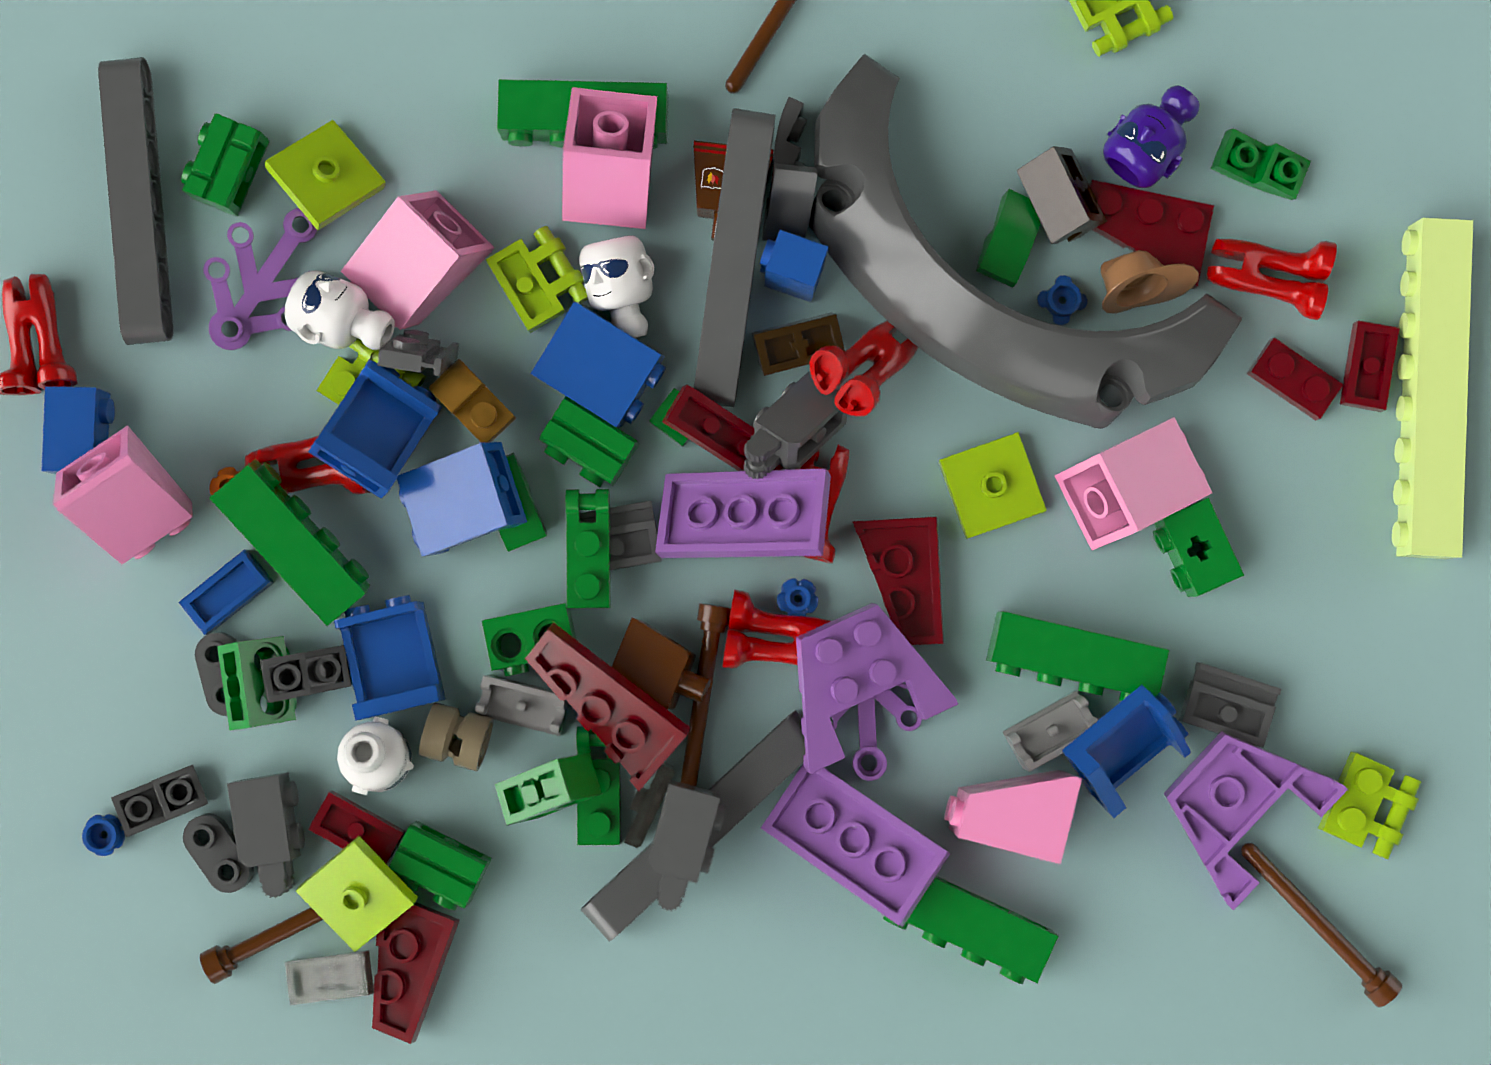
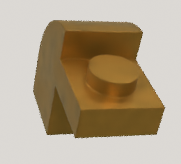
(472, 402)

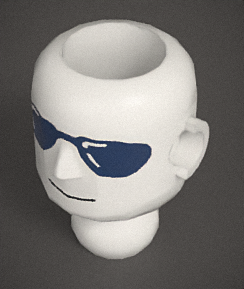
(618, 279)
(335, 313)
(374, 757)

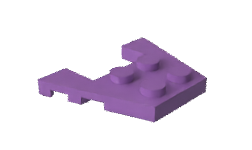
(852, 663)
(1229, 793)

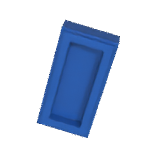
(226, 592)

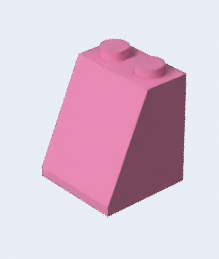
(608, 158)
(416, 257)
(1133, 484)
(122, 497)
(1017, 813)

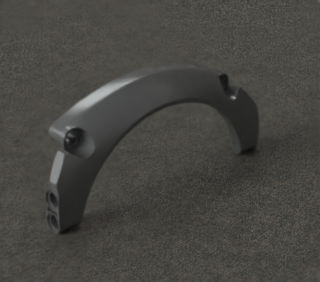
(958, 325)

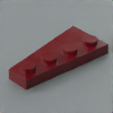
(621, 714)

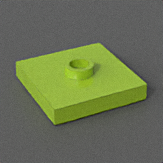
(325, 174)
(992, 485)
(356, 894)

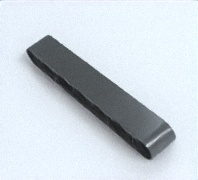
(135, 201)
(734, 255)
(739, 791)

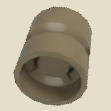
(441, 734)

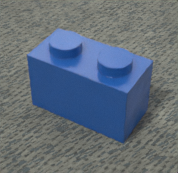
(793, 265)
(73, 424)

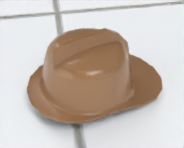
(1142, 280)

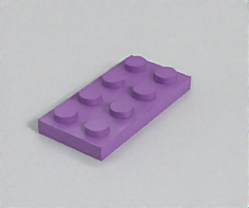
(743, 515)
(856, 842)

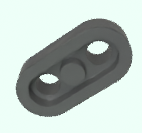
(210, 671)
(218, 852)

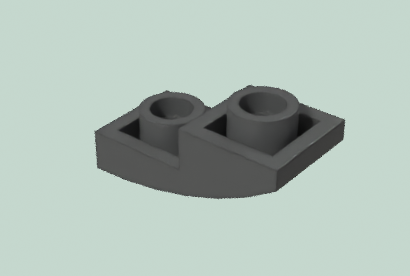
(790, 128)
(789, 200)
(305, 673)
(159, 800)

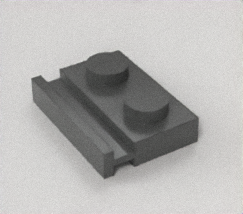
(415, 352)
(631, 534)
(1229, 704)

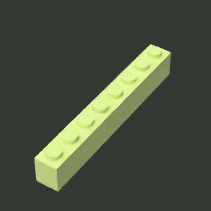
(1433, 389)

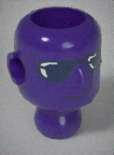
(1151, 138)

